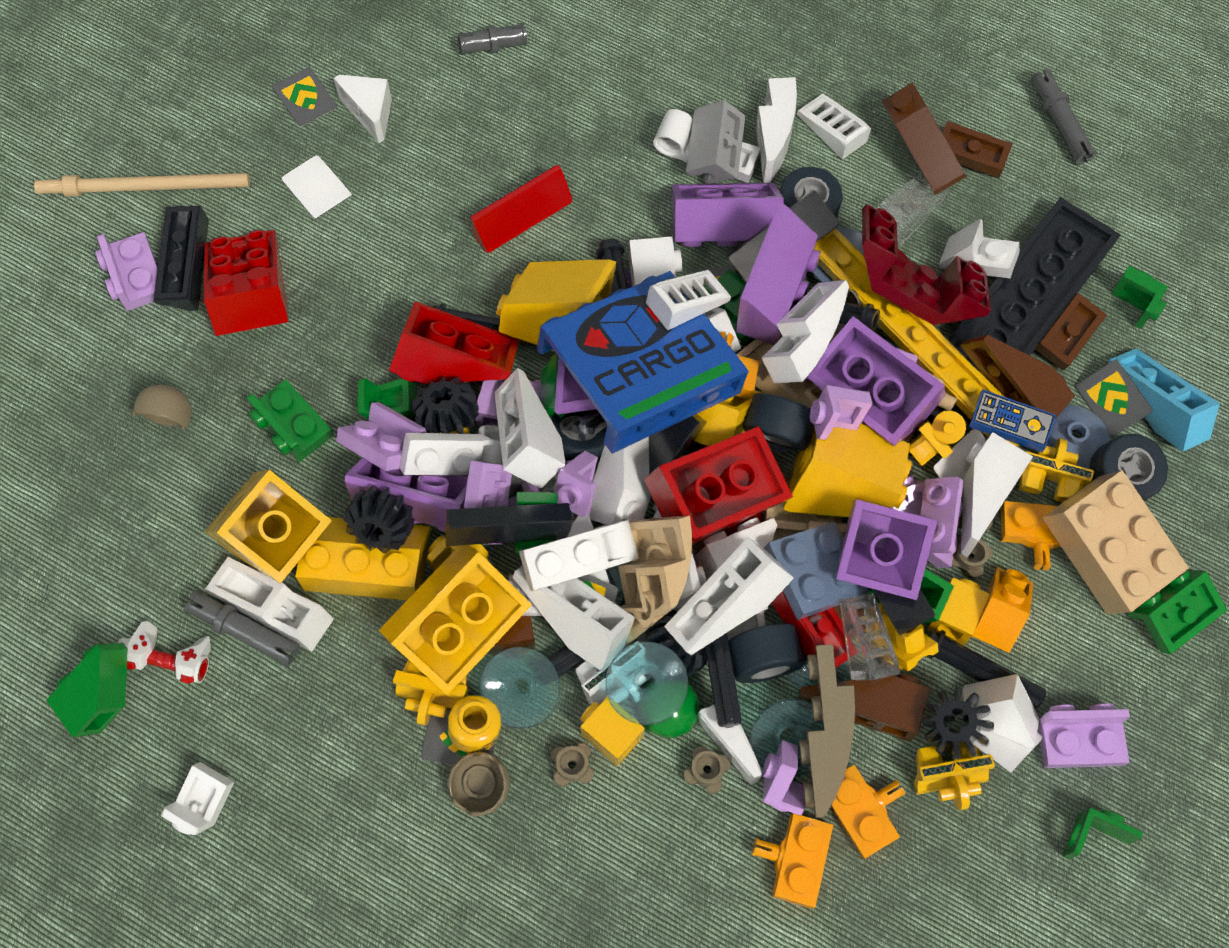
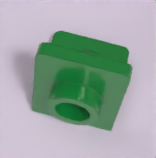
(1103, 821)

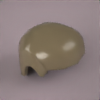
(163, 406)
(479, 783)

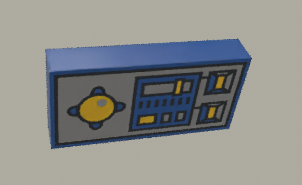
(1012, 420)

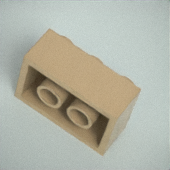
(1115, 543)

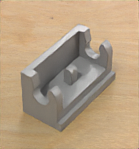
(716, 142)

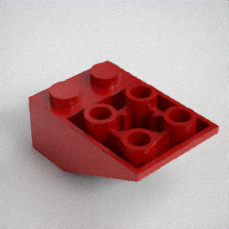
(244, 282)

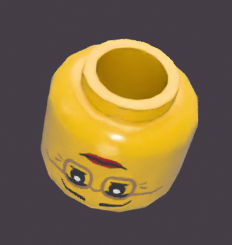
(474, 724)

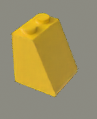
(551, 291)
(847, 469)
(268, 525)

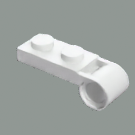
(674, 141)
(449, 452)
(578, 555)

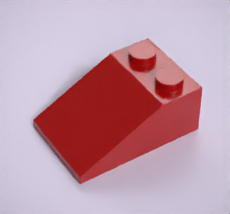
(452, 347)
(720, 484)

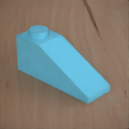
(1178, 408)

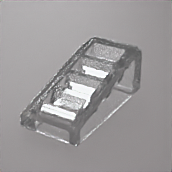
(879, 657)

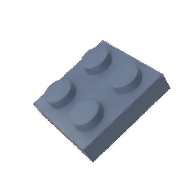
(813, 562)

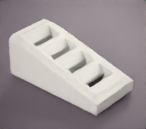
(839, 143)
(671, 314)
(733, 744)

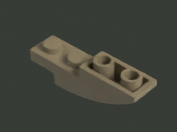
(827, 748)

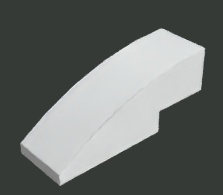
(775, 124)
(806, 332)
(270, 603)

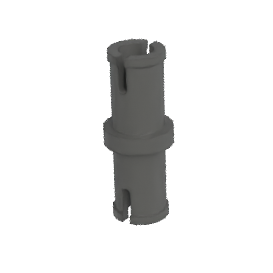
(492, 39)

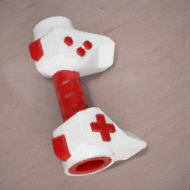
(189, 663)

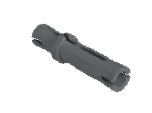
(1056, 104)
(228, 620)

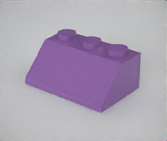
(722, 211)
(777, 276)
(898, 387)
(425, 493)

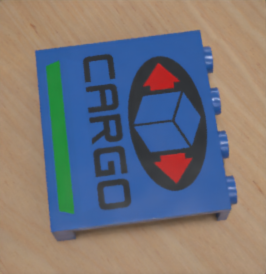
(639, 369)

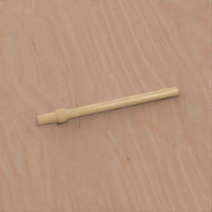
(74, 185)

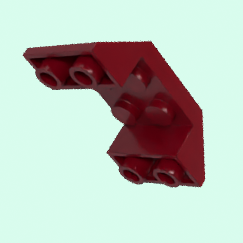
(951, 297)

